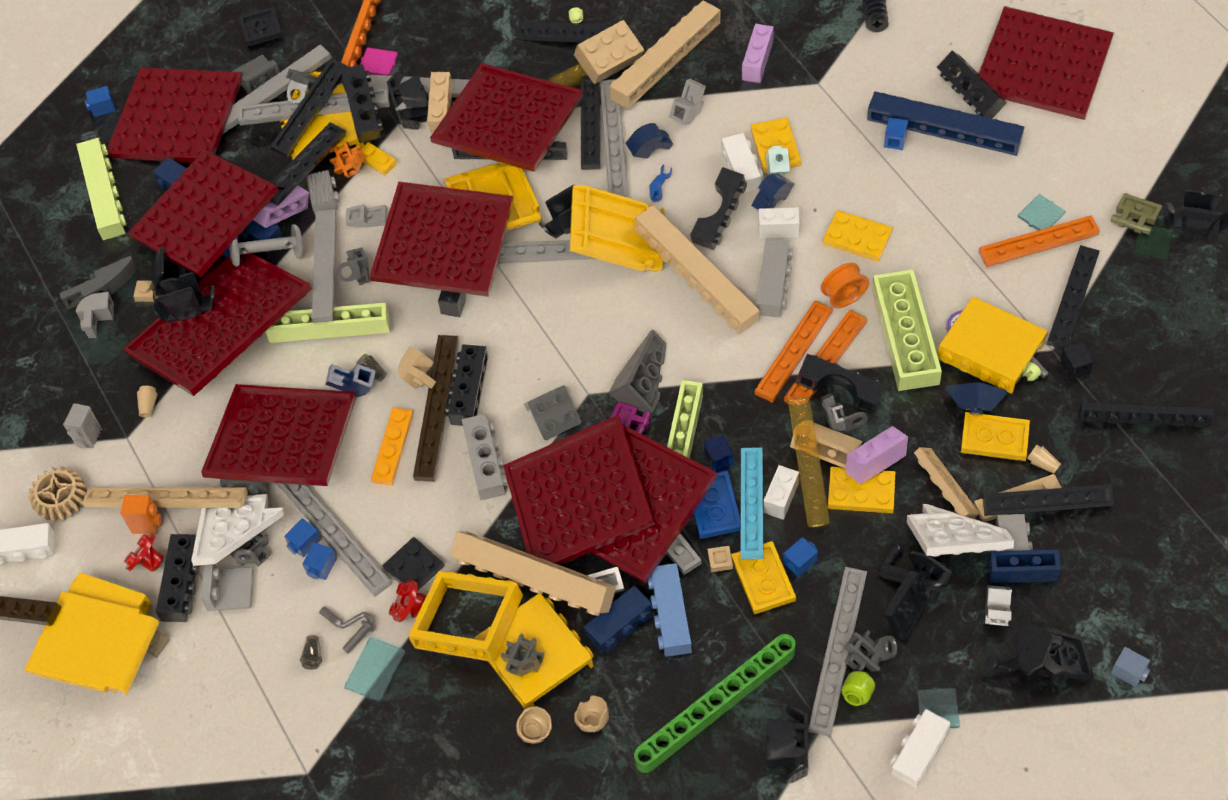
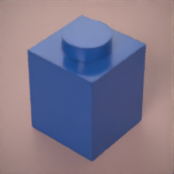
(99, 101)
(895, 133)
(302, 537)
(800, 557)
(319, 561)

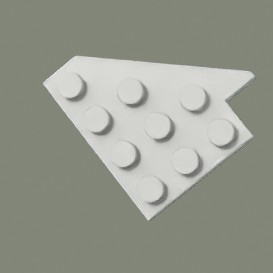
(227, 529)
(952, 533)

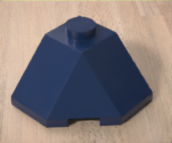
(976, 396)

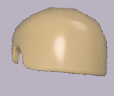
(592, 714)
(533, 725)

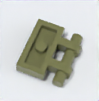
(1139, 209)

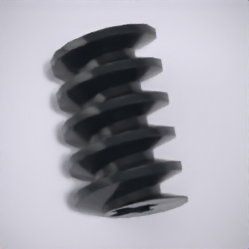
(875, 15)

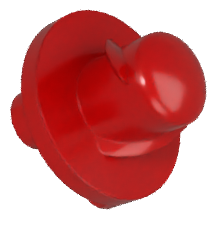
(145, 555)
(407, 601)

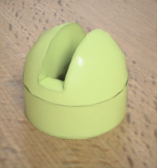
(576, 15)
(1032, 372)

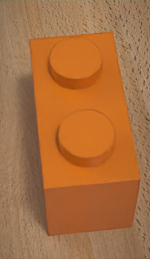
(141, 514)

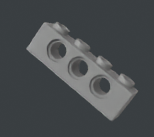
(494, 484)

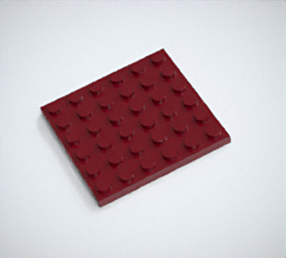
(1045, 61)
(174, 114)
(507, 117)
(203, 212)
(442, 239)
(279, 435)
(673, 491)
(578, 493)

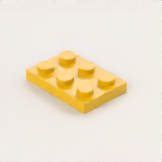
(775, 133)
(857, 235)
(995, 436)
(871, 496)
(764, 580)

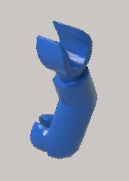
(655, 186)

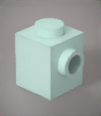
(777, 160)

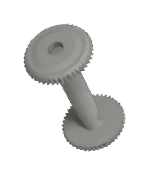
(294, 240)

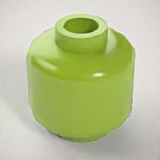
(858, 688)

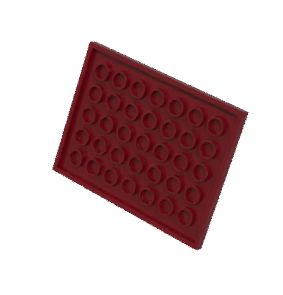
(244, 306)

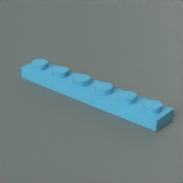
(751, 503)

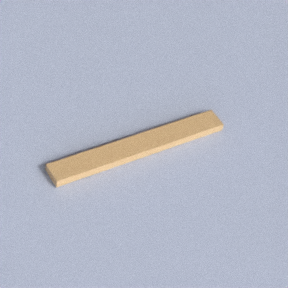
(169, 496)

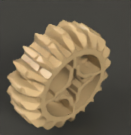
(62, 497)

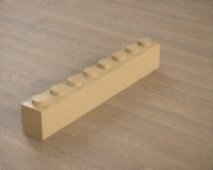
(664, 54)
(696, 270)
(533, 572)

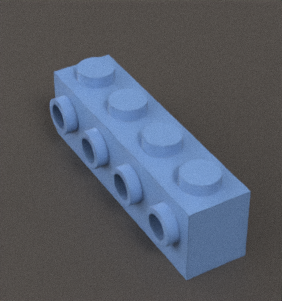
(670, 609)

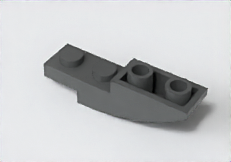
(107, 279)

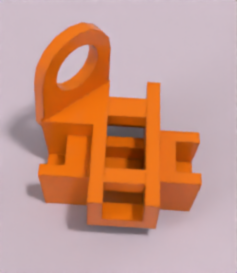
(352, 159)

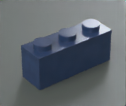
(1024, 566)
(620, 621)

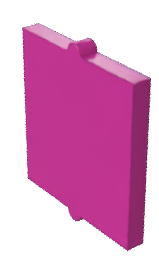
(379, 61)

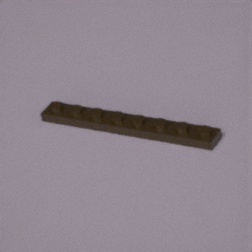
(435, 409)

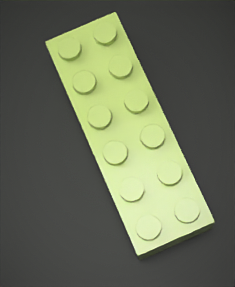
(906, 330)

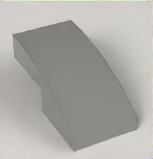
(362, 217)

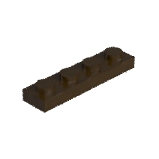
(28, 610)

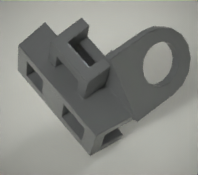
(299, 81)
(358, 263)
(836, 417)
(253, 551)
(877, 649)
(527, 660)

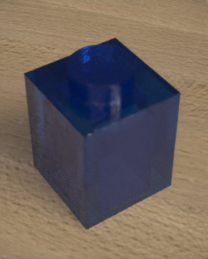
(718, 453)

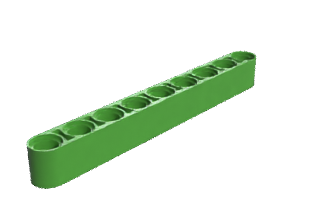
(712, 712)

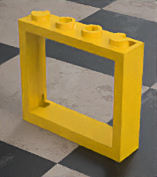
(461, 646)

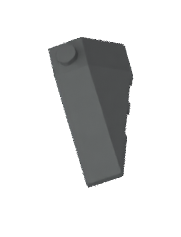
(641, 375)

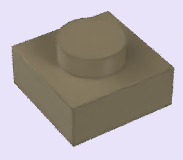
(158, 643)

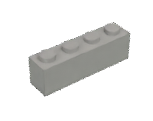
(773, 277)

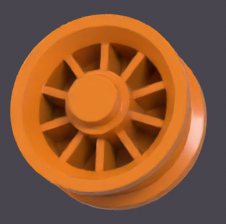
(844, 285)

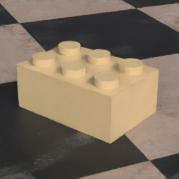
(608, 52)

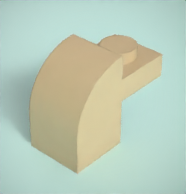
(414, 367)

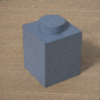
(1131, 667)

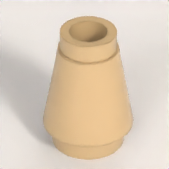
(146, 400)
(1044, 459)

